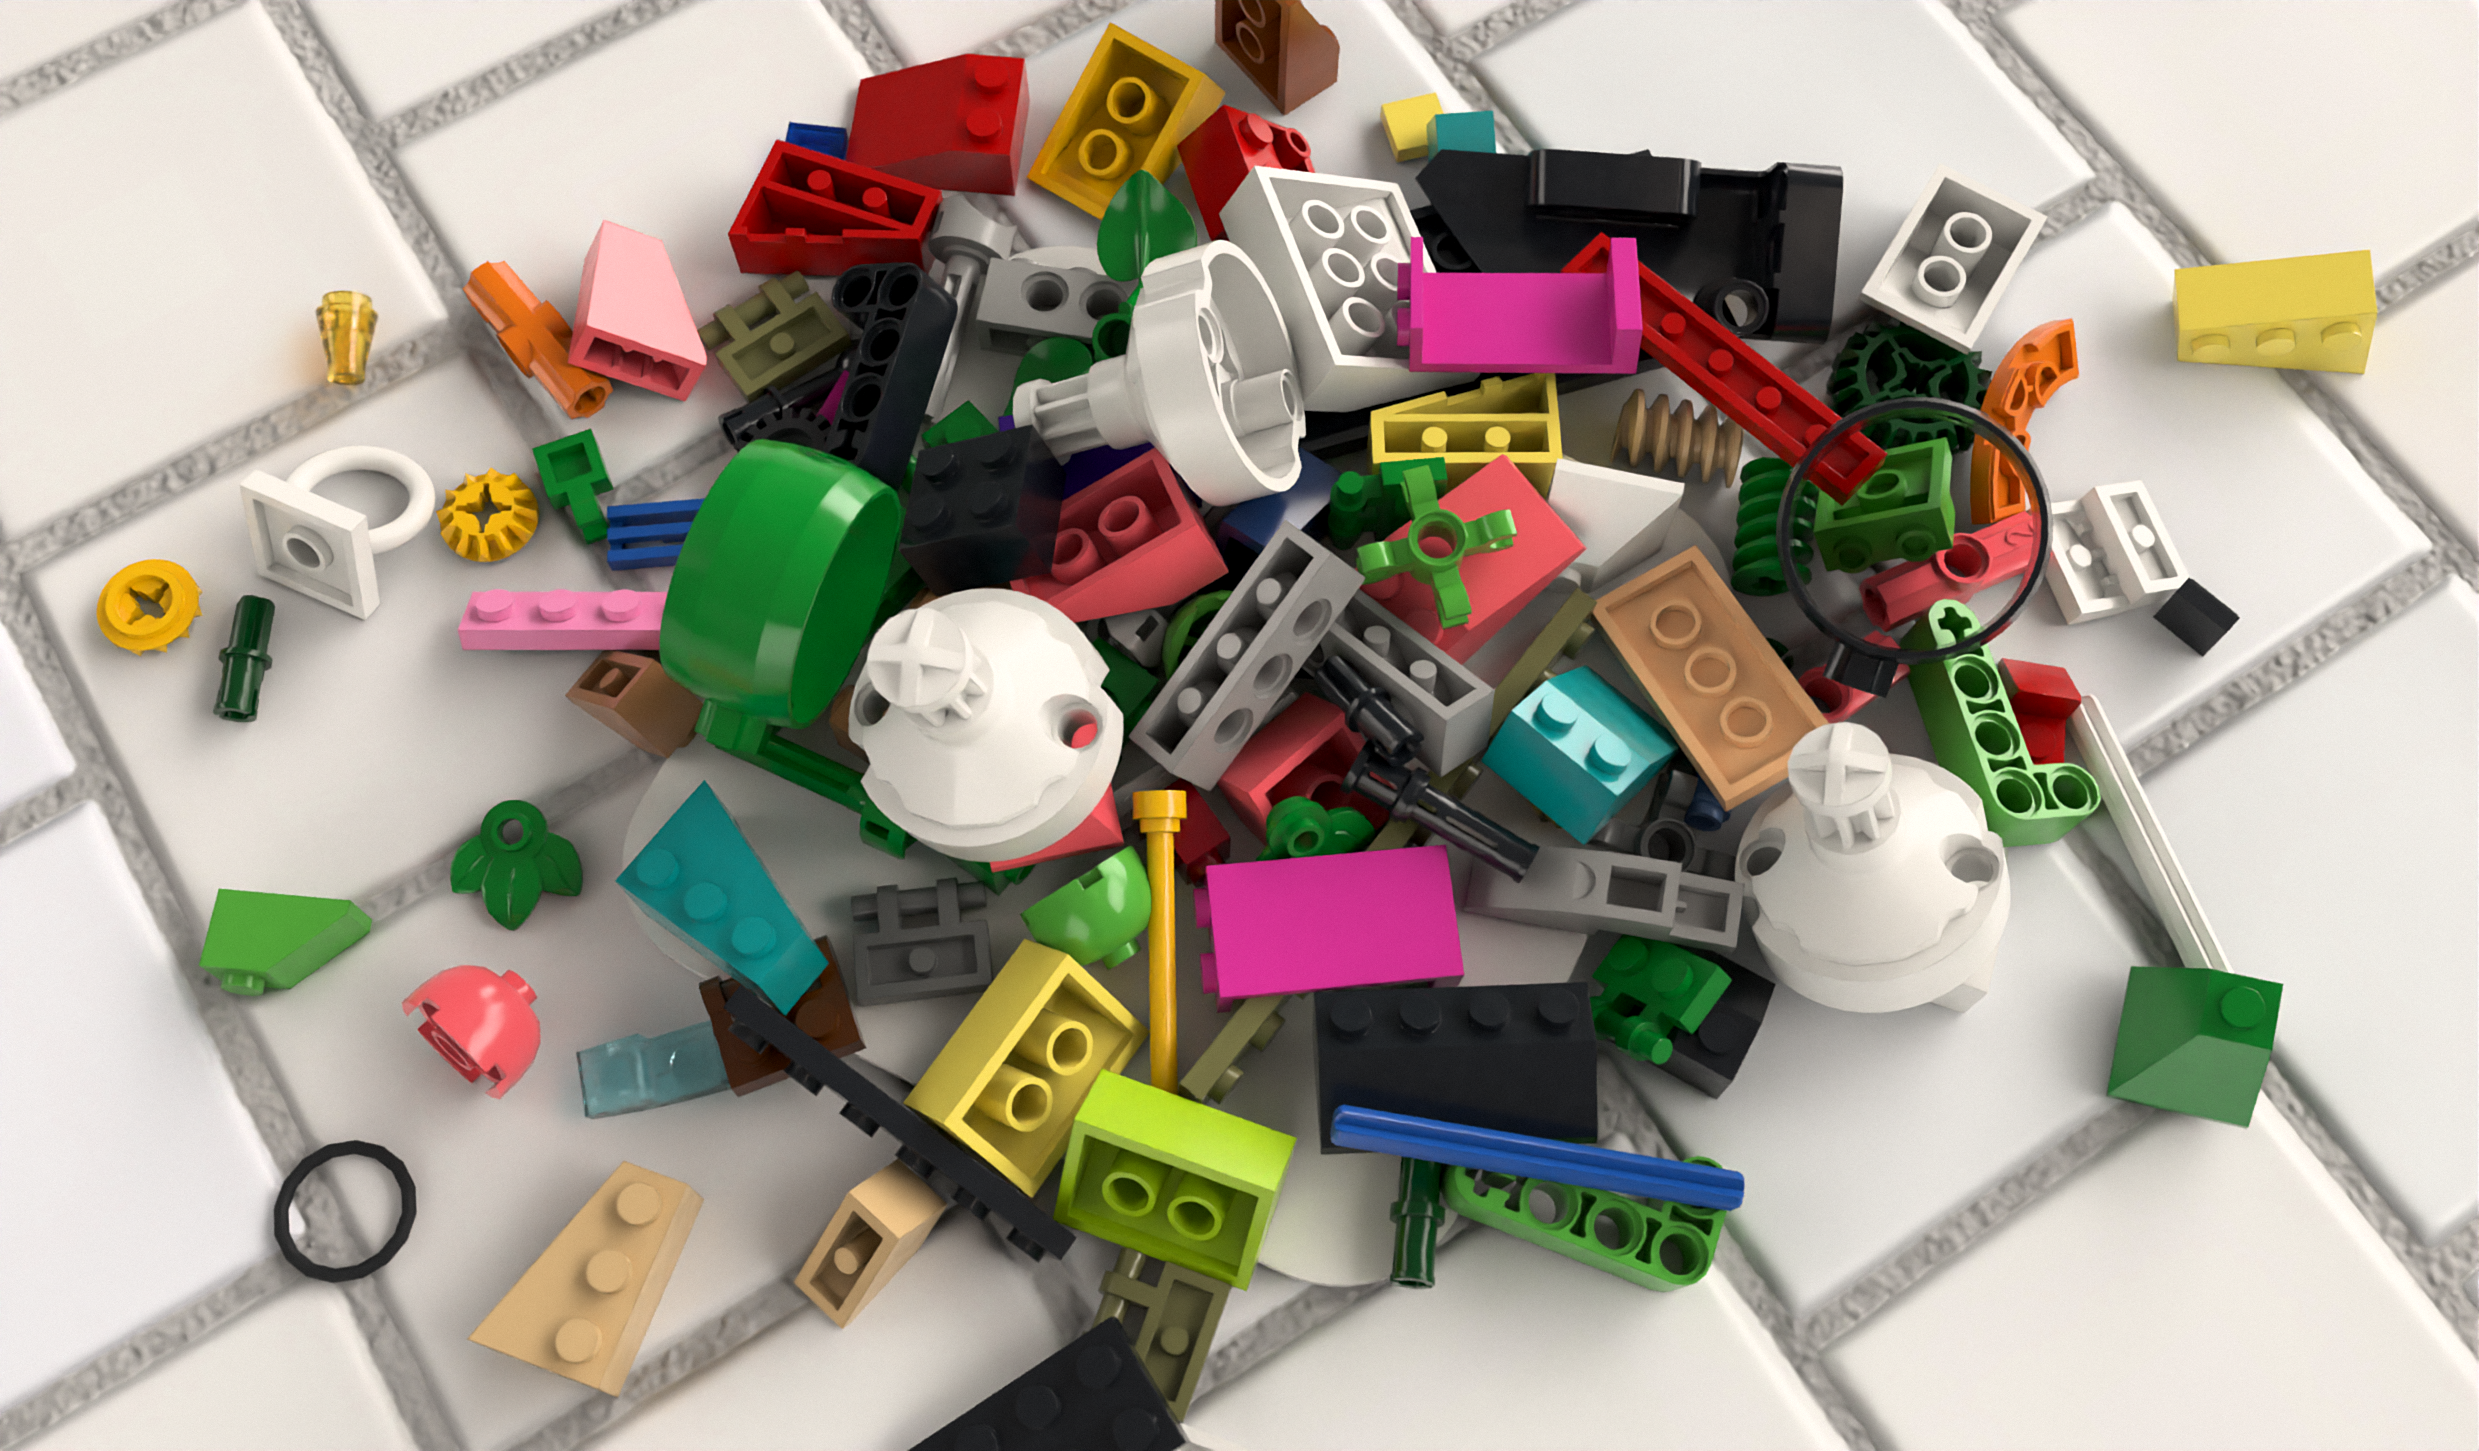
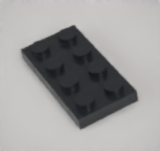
(1076, 1400)

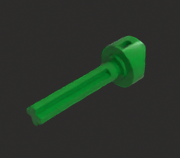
(835, 783)

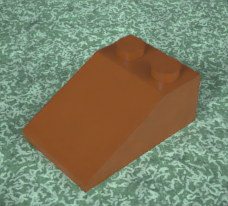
(1278, 48)

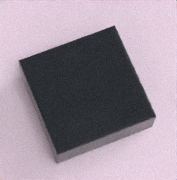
(2196, 616)

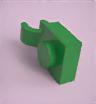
(574, 476)

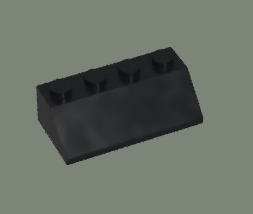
(1461, 1056)

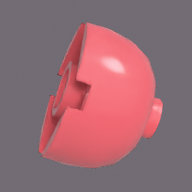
(479, 1023)

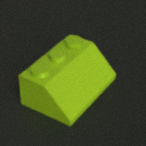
(1172, 1178)

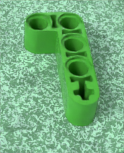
(1981, 740)
(1573, 1232)

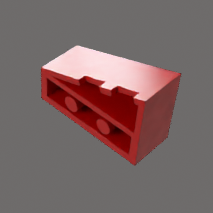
(829, 216)

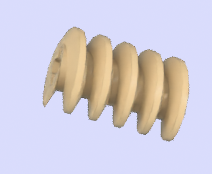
(1678, 437)

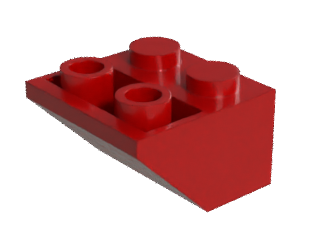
(1226, 150)

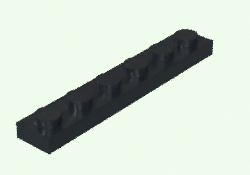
(873, 1109)

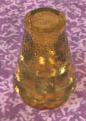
(346, 334)

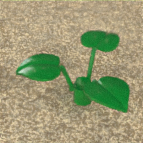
(1137, 227)

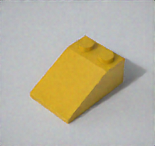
(1121, 120)

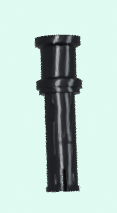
(1510, 857)

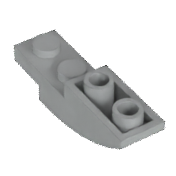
(1612, 893)

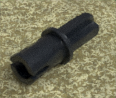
(1369, 711)

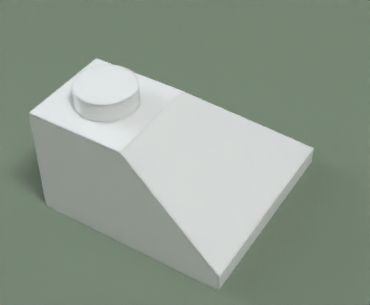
(1614, 515)

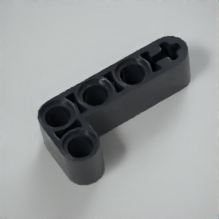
(896, 365)

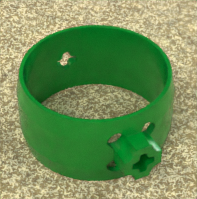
(777, 590)

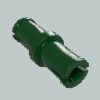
(1416, 1220)

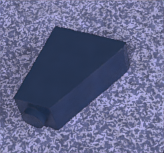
(1255, 521)

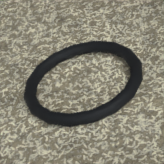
(287, 1192)

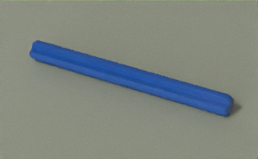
(1537, 1158)

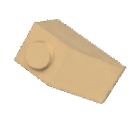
(869, 1241)

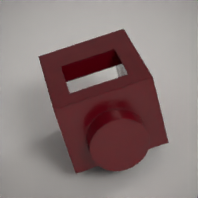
(1200, 839)

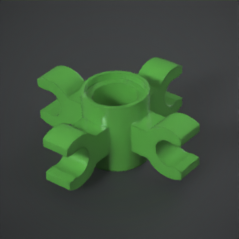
(1484, 535)

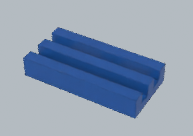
(647, 523)

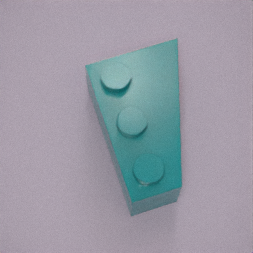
(722, 902)

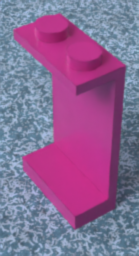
(1522, 318)
(1328, 924)

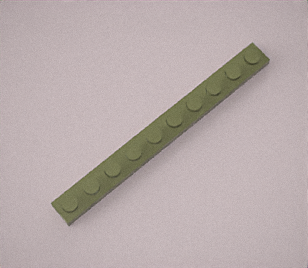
(1258, 1018)

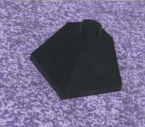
(1723, 1038)

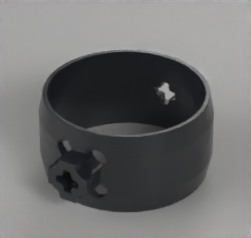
(1871, 665)

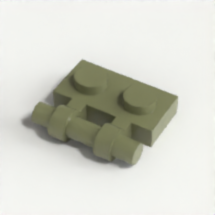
(782, 347)
(1178, 1322)

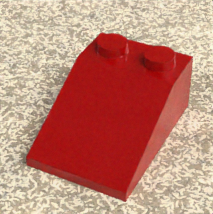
(945, 123)

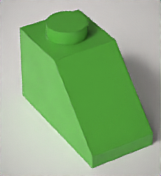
(276, 938)

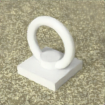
(322, 544)

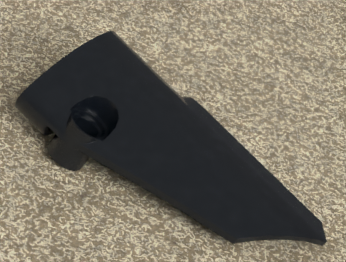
(1695, 227)

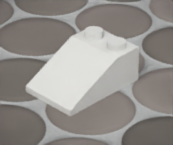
(1952, 258)

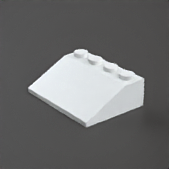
(1333, 267)

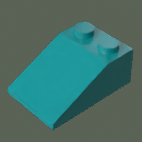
(1579, 750)

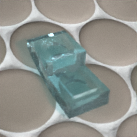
(651, 1072)

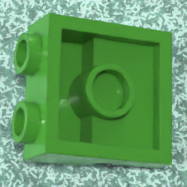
(1894, 515)

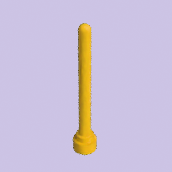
(1160, 818)

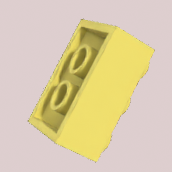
(1026, 1064)

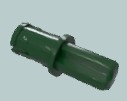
(245, 660)

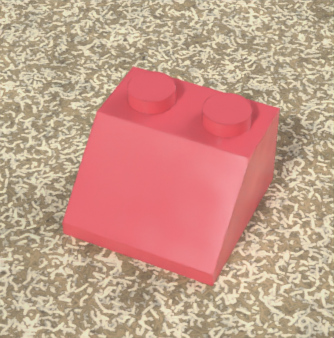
(1298, 754)

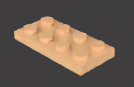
(1708, 675)

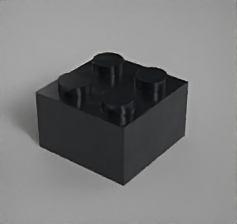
(983, 511)

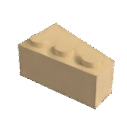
(597, 1282)

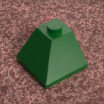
(2195, 1042)

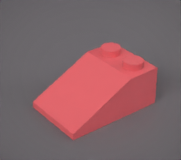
(1128, 545)
(1495, 582)

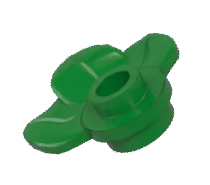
(1306, 829)
(518, 872)

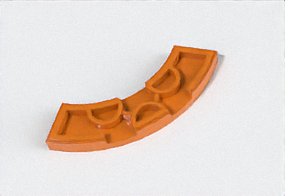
(2022, 383)

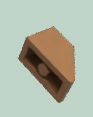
(638, 702)

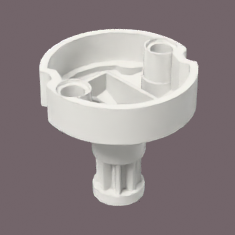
(1199, 380)
(984, 724)
(1867, 874)

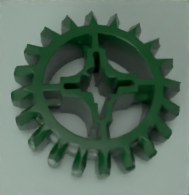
(1906, 366)

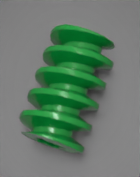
(1756, 555)

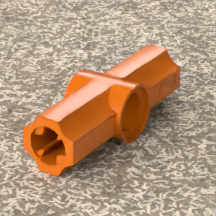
(535, 338)

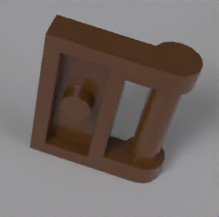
(821, 1014)

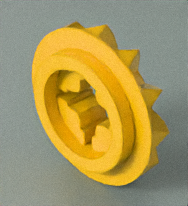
(505, 531)
(160, 582)

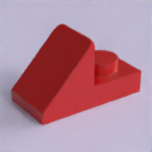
(2041, 703)

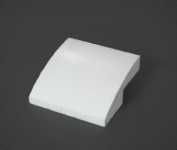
(2110, 553)

